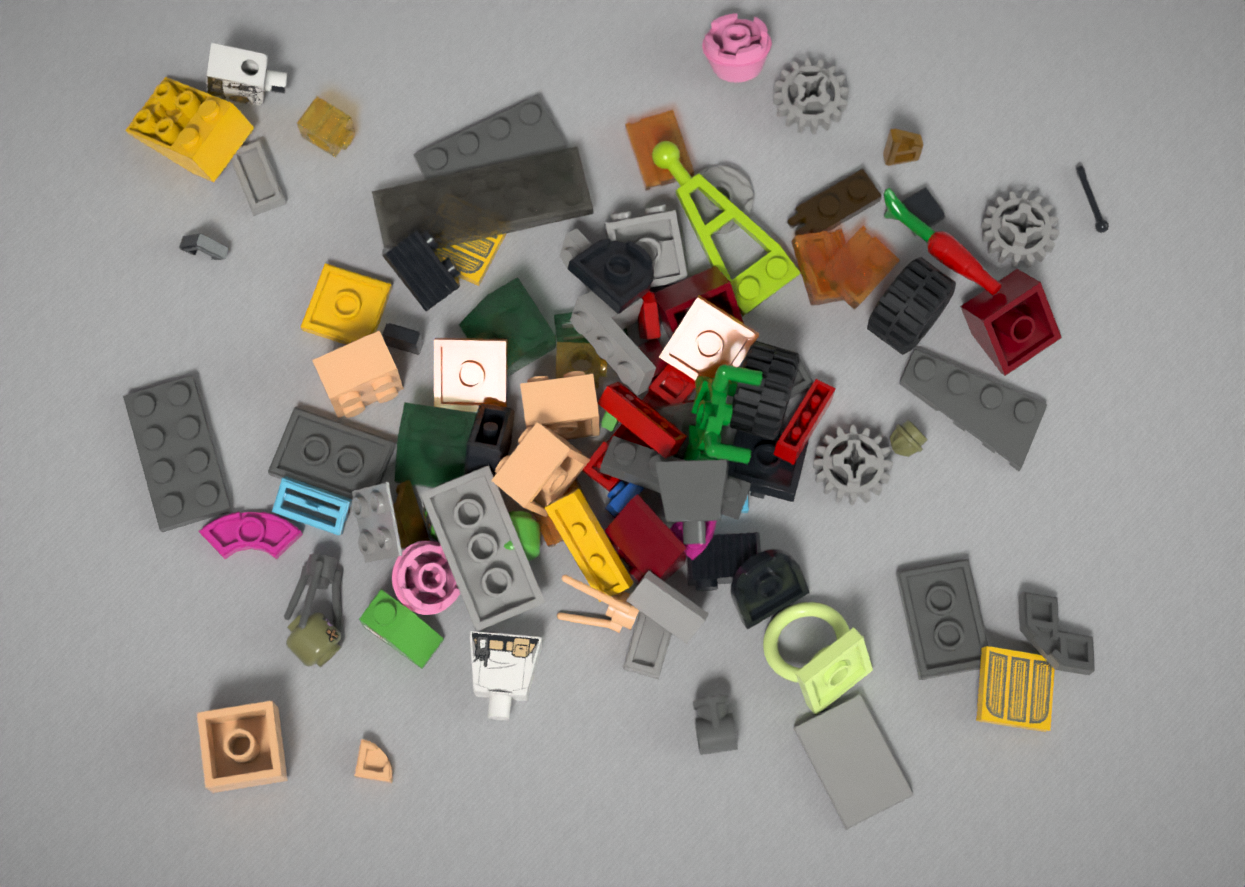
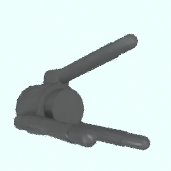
(317, 575)

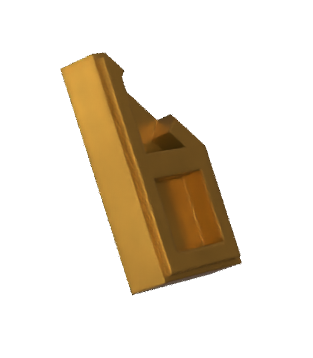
(902, 147)
(408, 516)

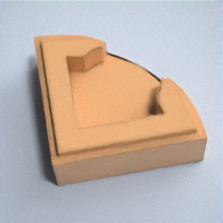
(373, 763)

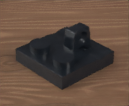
(765, 471)

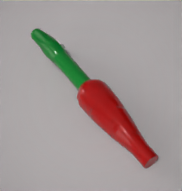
(941, 245)

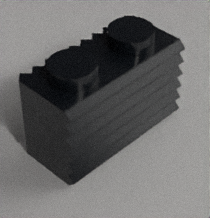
(422, 267)
(489, 438)
(721, 559)

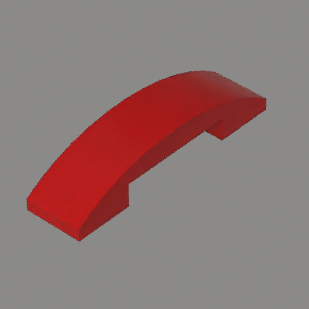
(668, 388)

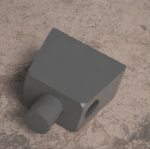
(693, 494)

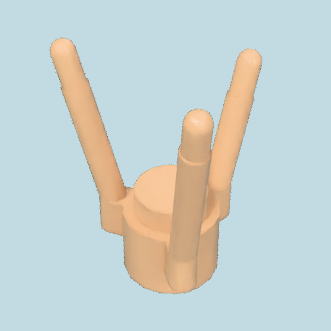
(619, 609)

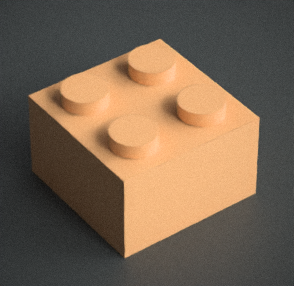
(359, 375)
(562, 404)
(539, 468)
(242, 746)

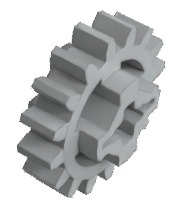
(813, 110)
(1035, 227)
(866, 464)

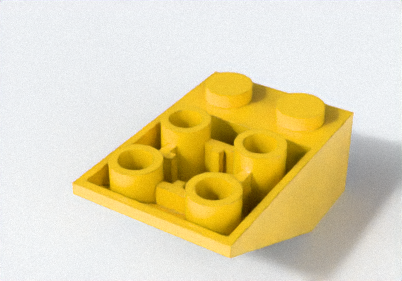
(191, 128)

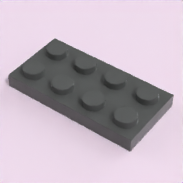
(177, 453)

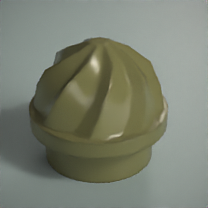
(907, 439)

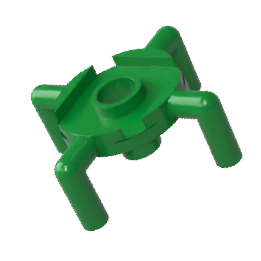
(714, 412)

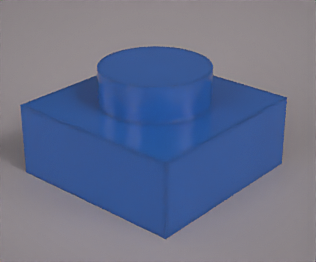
(621, 496)

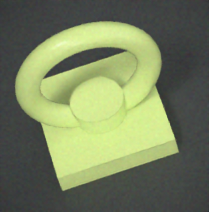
(832, 668)

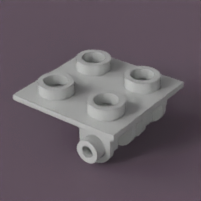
(376, 522)

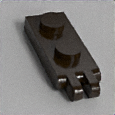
(836, 204)

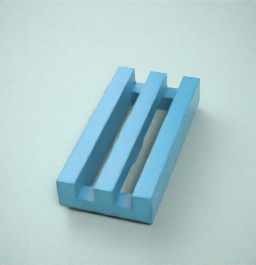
(341, 515)

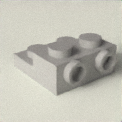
(658, 235)

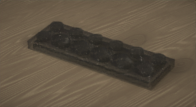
(488, 199)

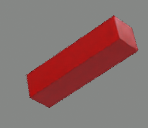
(641, 419)
(804, 421)

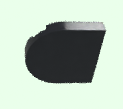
(615, 272)
(766, 585)

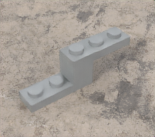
(605, 327)

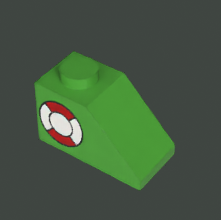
(401, 629)

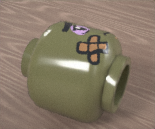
(316, 642)

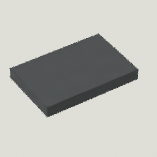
(330, 454)
(942, 618)

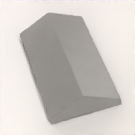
(472, 534)

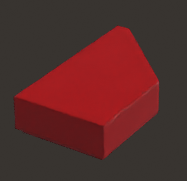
(648, 318)

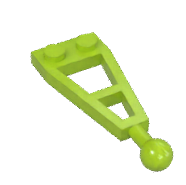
(761, 278)

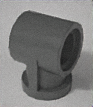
(714, 725)

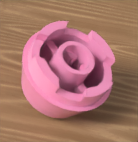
(737, 47)
(424, 579)

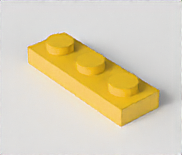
(589, 543)

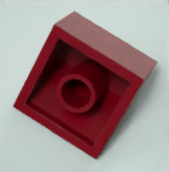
(677, 299)
(1012, 322)
(645, 542)

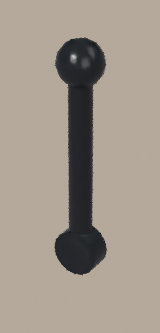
(1101, 225)

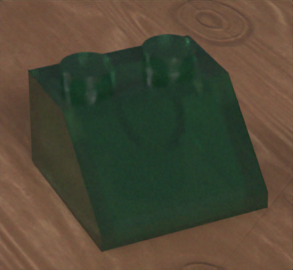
(511, 316)
(431, 445)

